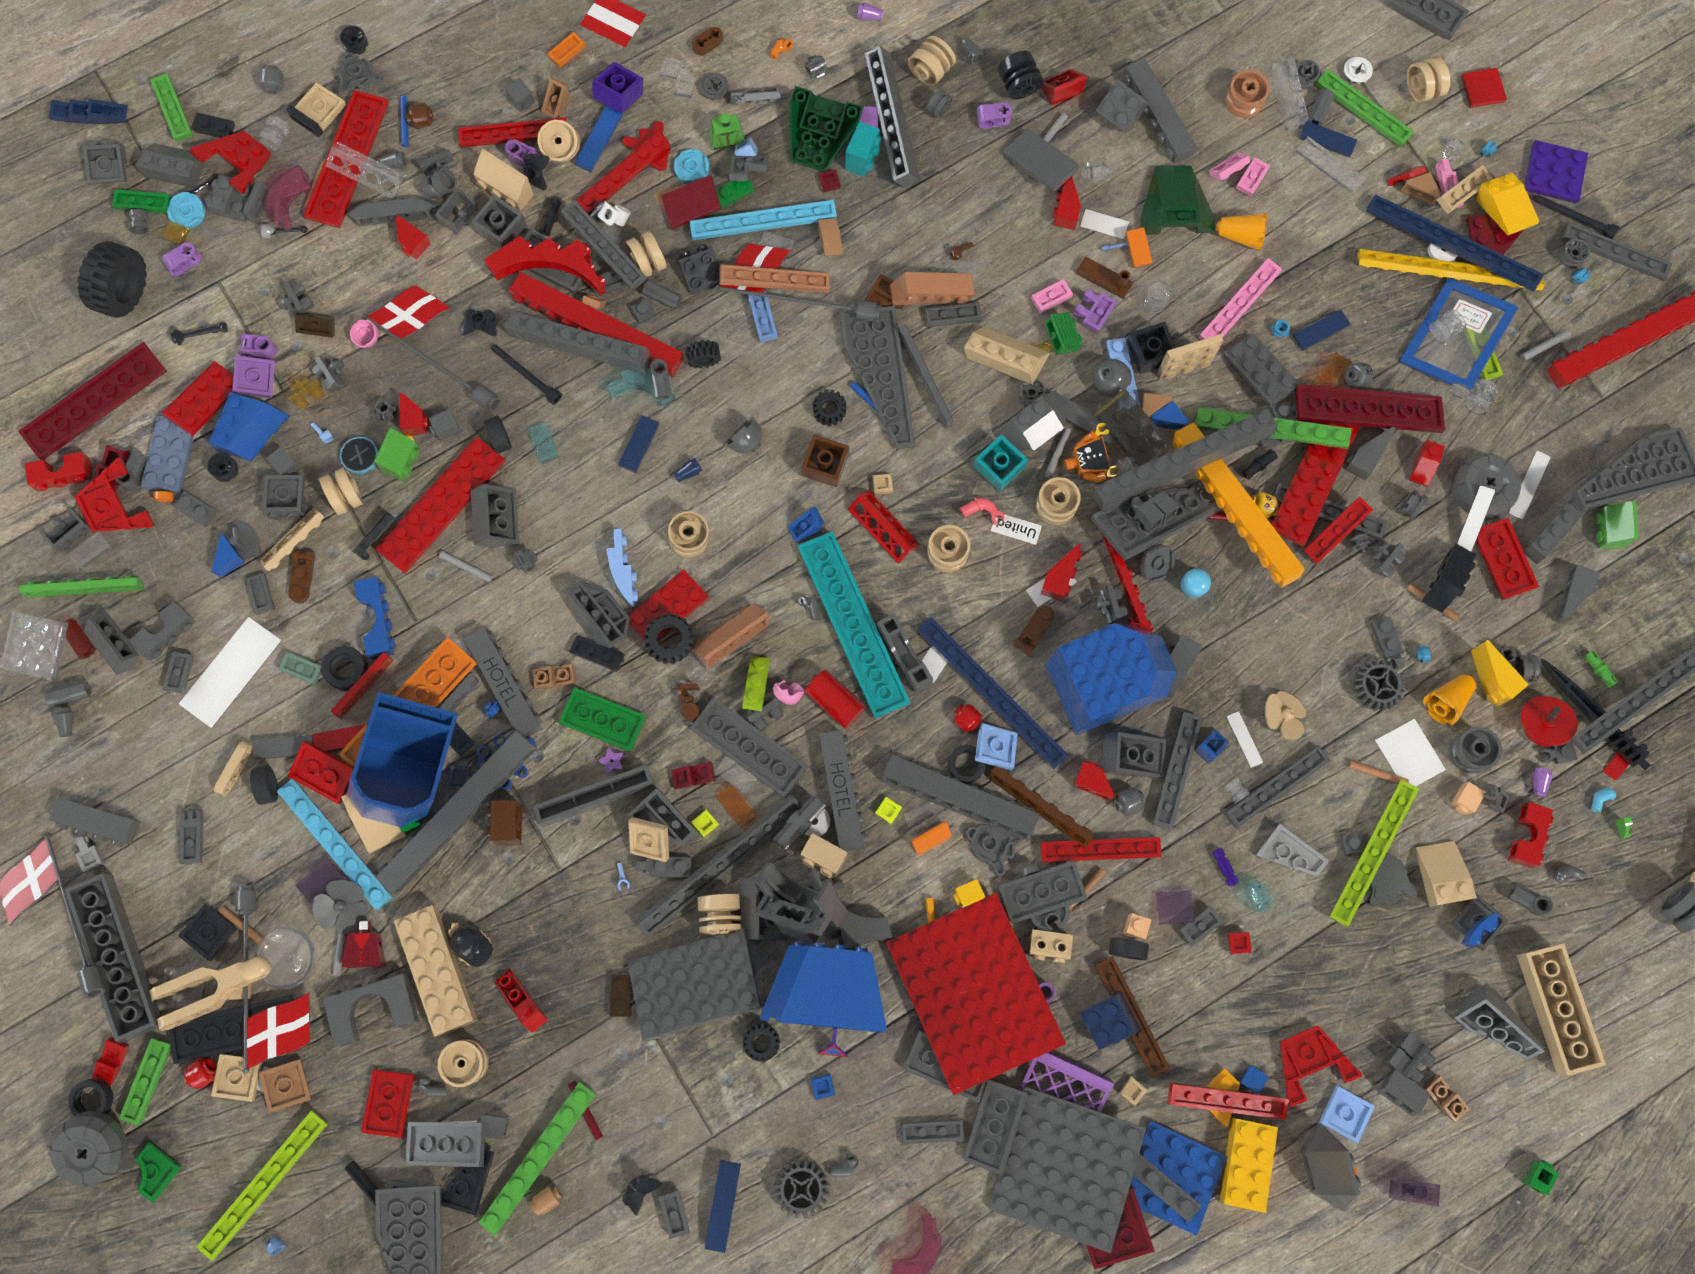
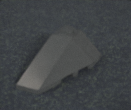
(1492, 1017)

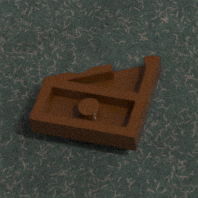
(881, 293)

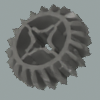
(1394, 690)
(789, 1175)

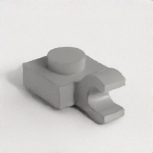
(89, 856)

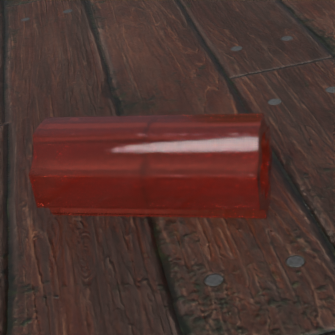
(78, 640)

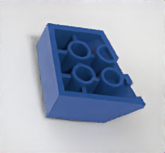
(245, 426)

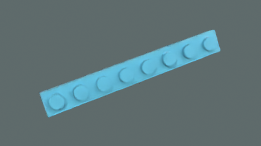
(762, 220)
(334, 844)

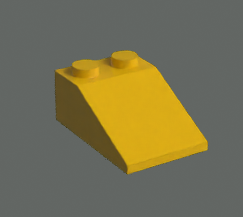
(1507, 203)
(1496, 674)

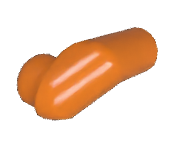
(780, 46)

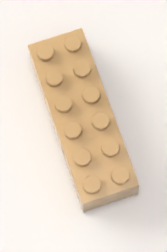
(435, 971)
(1561, 1010)

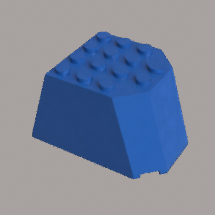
(1110, 674)
(400, 760)
(826, 989)

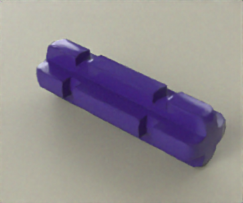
(1225, 867)

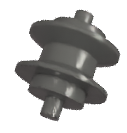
(1359, 541)

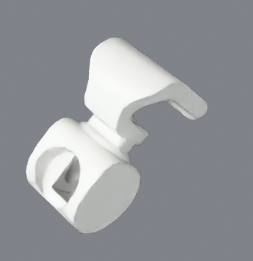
(617, 214)

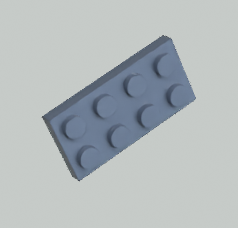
(167, 457)

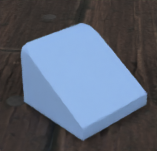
(746, 148)

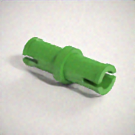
(1601, 669)

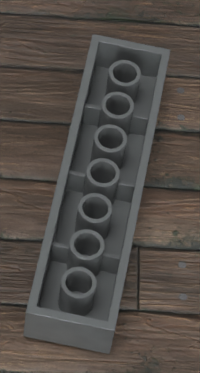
(114, 951)

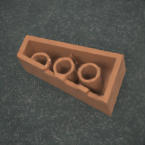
(931, 288)

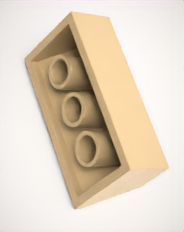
(1005, 354)

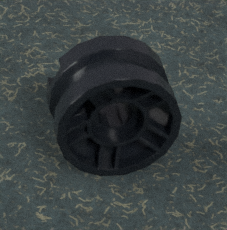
(353, 33)
(221, 460)

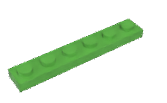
(1365, 108)
(75, 587)

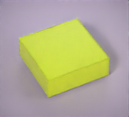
(888, 810)
(705, 823)

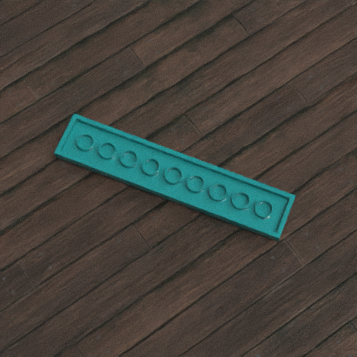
(853, 625)

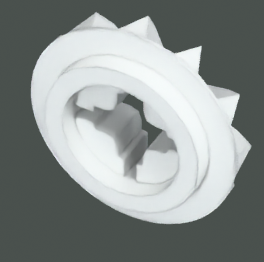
(1365, 71)

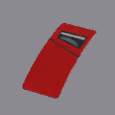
(1615, 767)

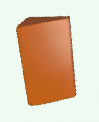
(931, 838)

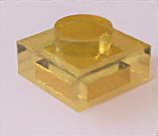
(175, 233)

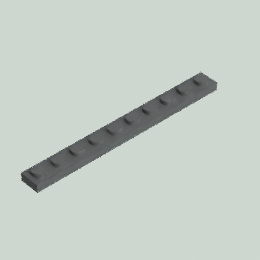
(1635, 703)
(717, 866)

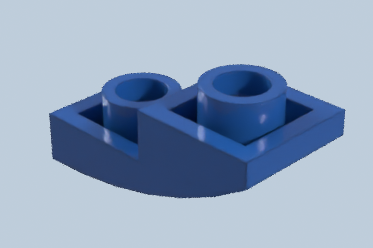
(1484, 925)

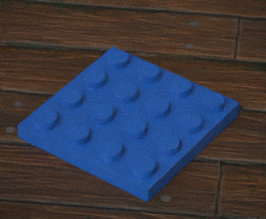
(1187, 1165)

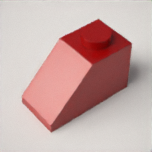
(411, 239)
(412, 418)
(1426, 463)
(1093, 780)

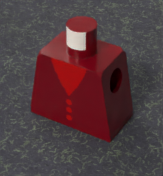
(363, 948)

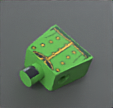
(725, 131)

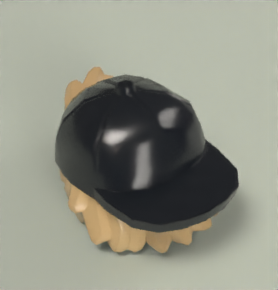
(470, 944)

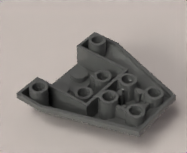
(1330, 1169)

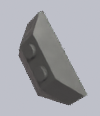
(1036, 423)
(598, 613)

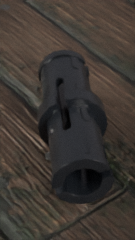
(550, 217)
(1259, 464)

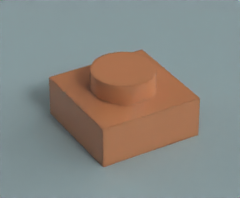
(594, 301)

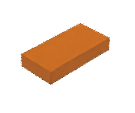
(566, 49)
(1138, 247)

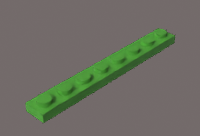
(1285, 429)
(537, 1158)

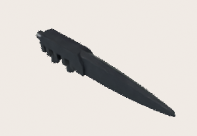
(1592, 710)

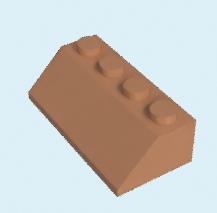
(731, 635)

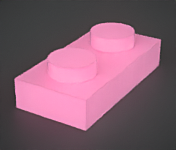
(1229, 166)
(1252, 177)
(1052, 296)

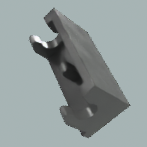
(1404, 1093)

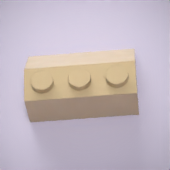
(502, 180)

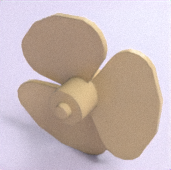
(1282, 709)

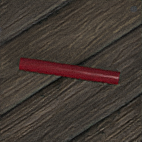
(589, 1117)

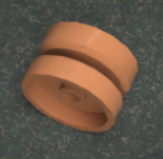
(1247, 94)

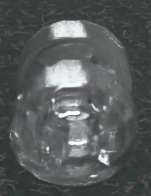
(1237, 791)

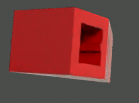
(1069, 206)
(1058, 577)
(521, 1001)

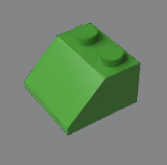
(397, 455)
(1617, 525)

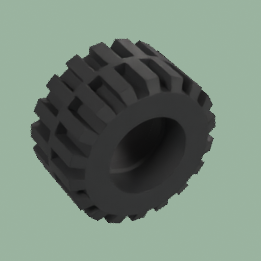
(664, 622)

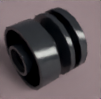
(1020, 75)

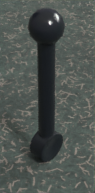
(215, 176)

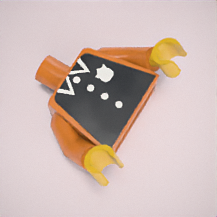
(1091, 458)

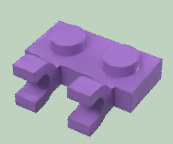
(1098, 313)

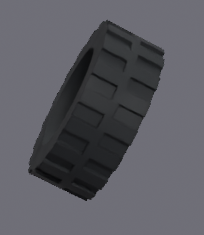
(336, 655)

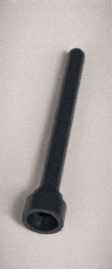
(1608, 230)
(552, 395)

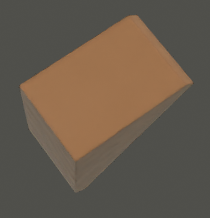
(556, 98)
(1422, 188)
(1153, 402)

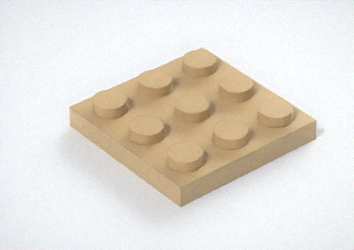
(1189, 356)

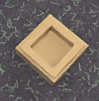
(882, 484)
(1132, 1091)

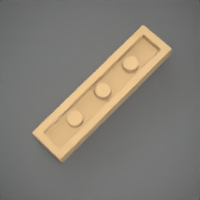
(1464, 189)
(292, 538)

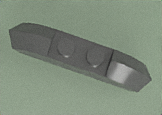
(386, 211)

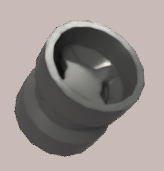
(138, 221)

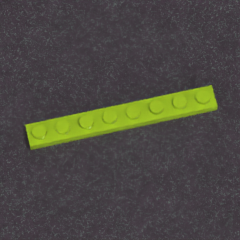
(1374, 853)
(262, 1185)

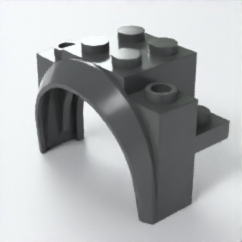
(796, 908)

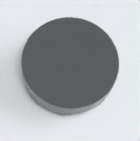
(1490, 472)
(88, 1148)

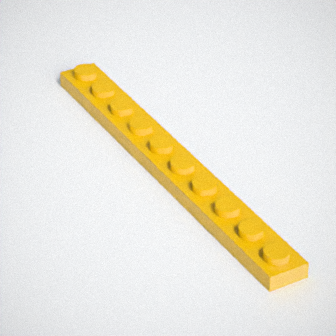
(1434, 267)

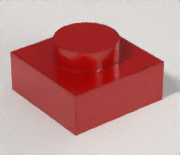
(1239, 943)

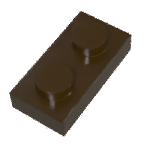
(314, 325)
(620, 996)

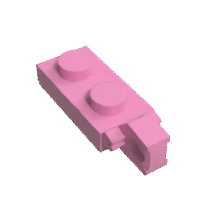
(1446, 177)

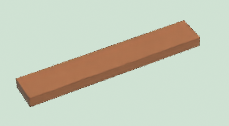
(774, 278)

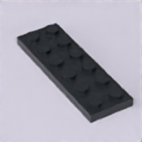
(215, 1032)

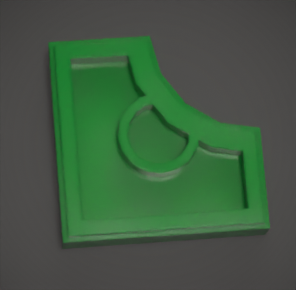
(157, 1171)

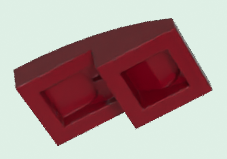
(693, 775)

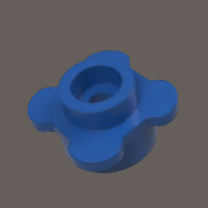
(491, 709)

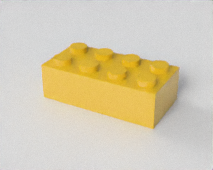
(1248, 1165)

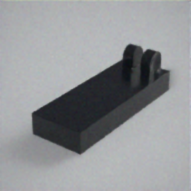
(361, 549)
(597, 653)

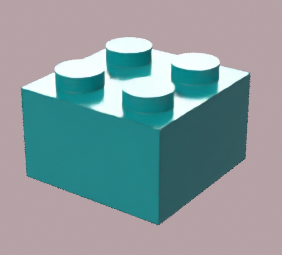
(862, 149)
(1000, 463)

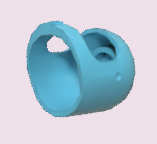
(1195, 583)

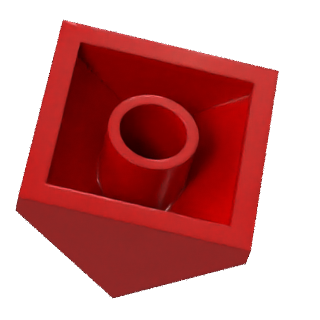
(1063, 86)

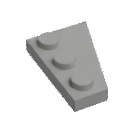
(1292, 852)

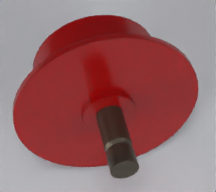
(1548, 721)

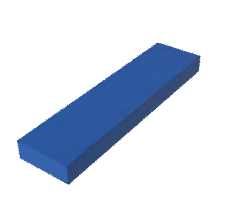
(598, 139)

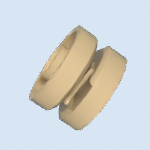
(1428, 79)
(570, 140)
(646, 254)
(1058, 490)
(341, 491)
(948, 537)
(475, 1060)

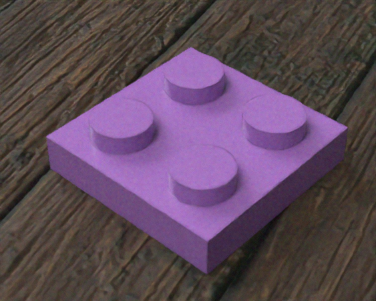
(253, 376)

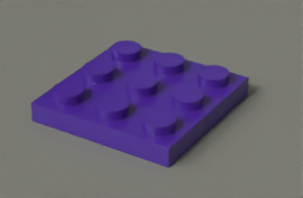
(1556, 171)

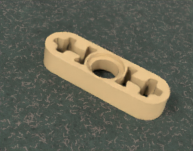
(233, 768)

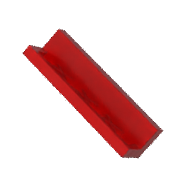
(885, 520)

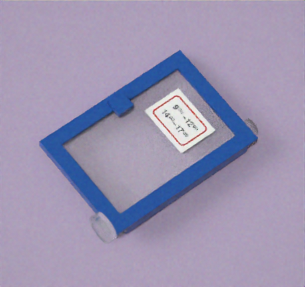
(1466, 353)

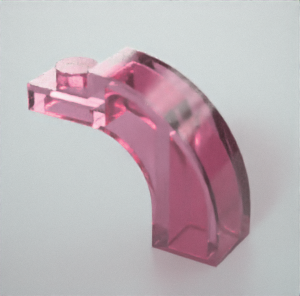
(284, 191)
(928, 1254)

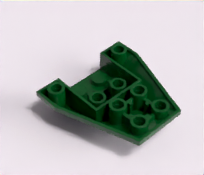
(819, 128)
(1176, 201)

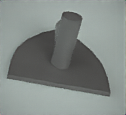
(243, 539)

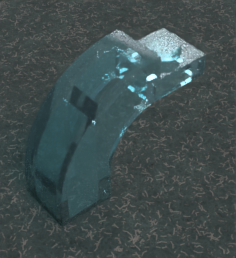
(635, 380)

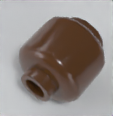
(420, 115)

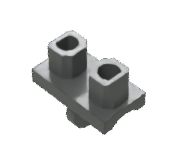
(441, 160)
(294, 291)
(332, 370)
(1384, 556)
(1108, 604)
(772, 708)

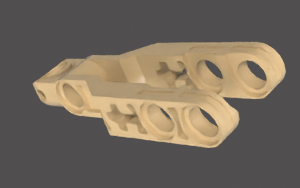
(228, 980)

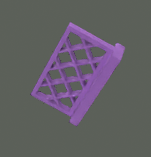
(1074, 1070)

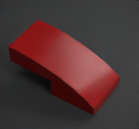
(111, 1061)

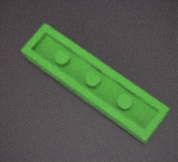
(171, 107)
(145, 1082)

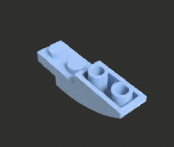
(621, 572)

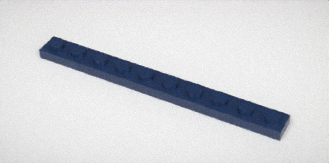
(1455, 243)
(992, 693)

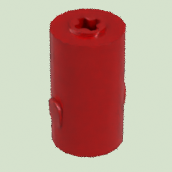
(835, 699)

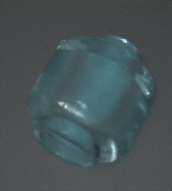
(1259, 897)

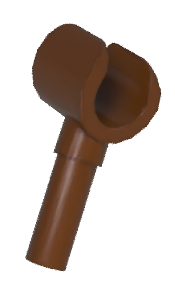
(956, 251)

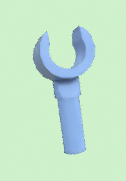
(325, 436)
(622, 877)

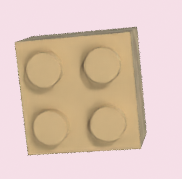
(823, 856)

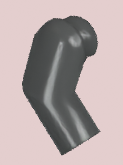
(811, 605)
(847, 1167)

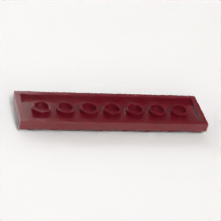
(92, 401)
(1369, 408)

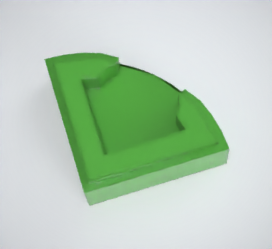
(1623, 827)

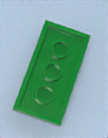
(602, 719)

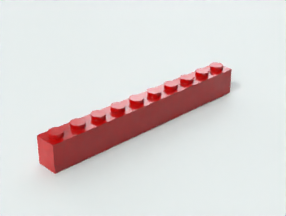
(584, 317)
(1623, 342)

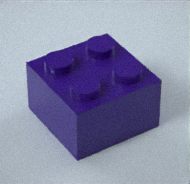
(617, 87)

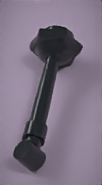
(178, 337)

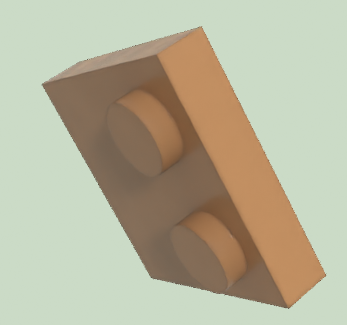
(285, 1086)

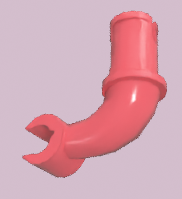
(980, 504)

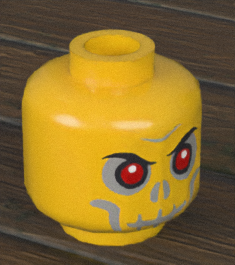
(1266, 503)

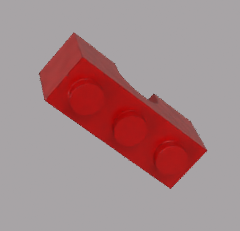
(74, 470)
(1537, 820)

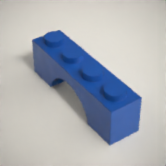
(379, 639)

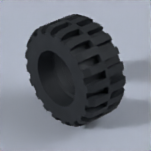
(112, 279)

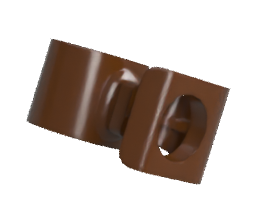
(689, 709)

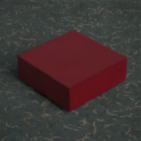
(829, 180)

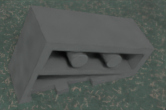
(660, 810)

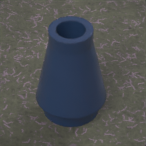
(687, 470)

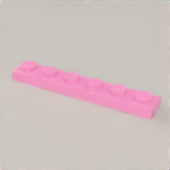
(1242, 300)

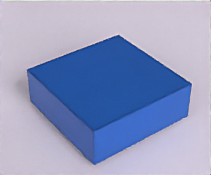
(1254, 1079)
(822, 1087)

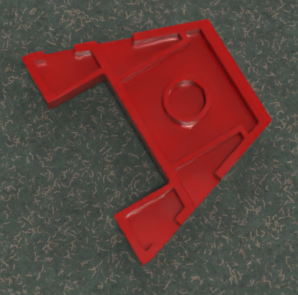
(241, 152)
(103, 506)
(1307, 1054)

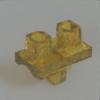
(299, 397)

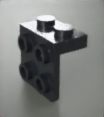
(700, 268)

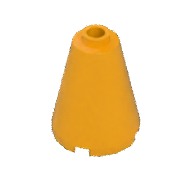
(1244, 229)
(1450, 699)

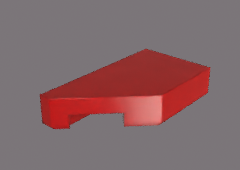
(1406, 175)

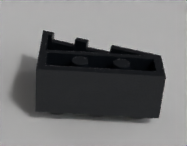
(1451, 578)

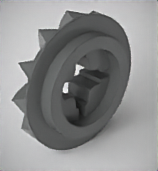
(717, 80)

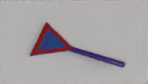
(833, 1049)

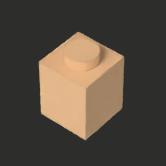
(1467, 798)
(1137, 926)

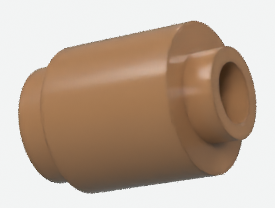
(546, 1200)

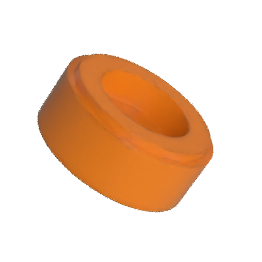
(163, 496)

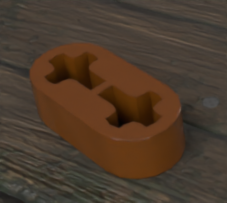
(707, 40)

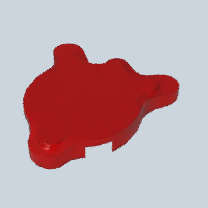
(633, 143)

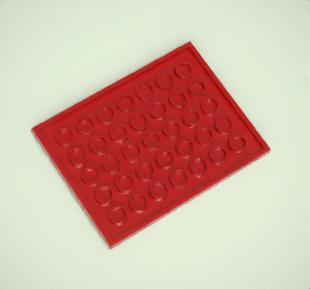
(975, 993)

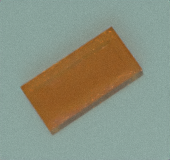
(736, 806)

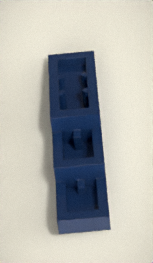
(88, 112)
(722, 1206)

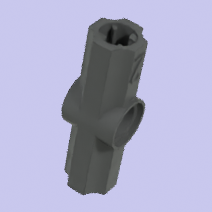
(799, 822)

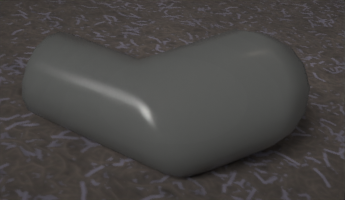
(1568, 871)
(431, 1091)

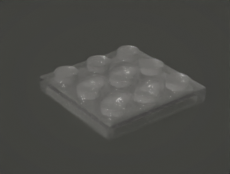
(34, 645)

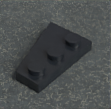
(467, 1187)

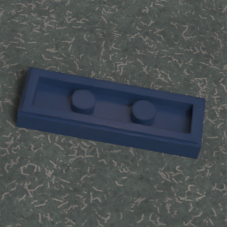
(1329, 139)
(1321, 330)
(638, 444)

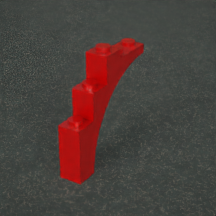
(521, 256)

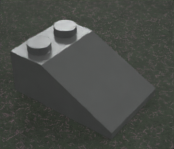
(1134, 755)

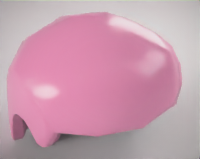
(364, 333)
(788, 693)

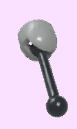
(268, 231)

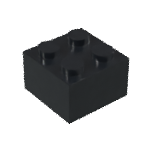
(1150, 346)

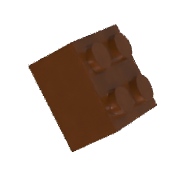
(825, 461)
(505, 822)

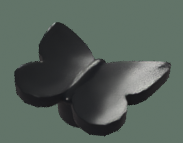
(534, 169)
(479, 320)
(637, 1191)

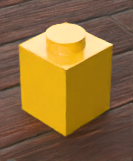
(968, 894)

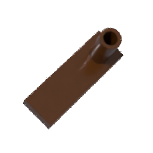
(1105, 278)

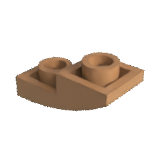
(830, 237)
(554, 676)
(1445, 1098)

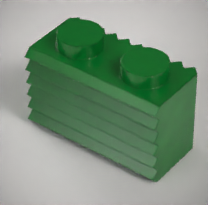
(1063, 333)

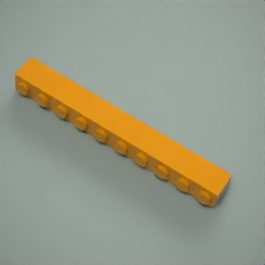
(1244, 514)

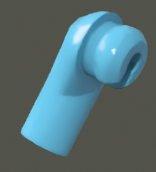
(1602, 796)

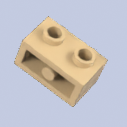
(1050, 945)

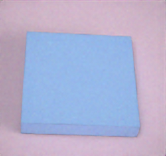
(996, 746)
(1346, 1114)

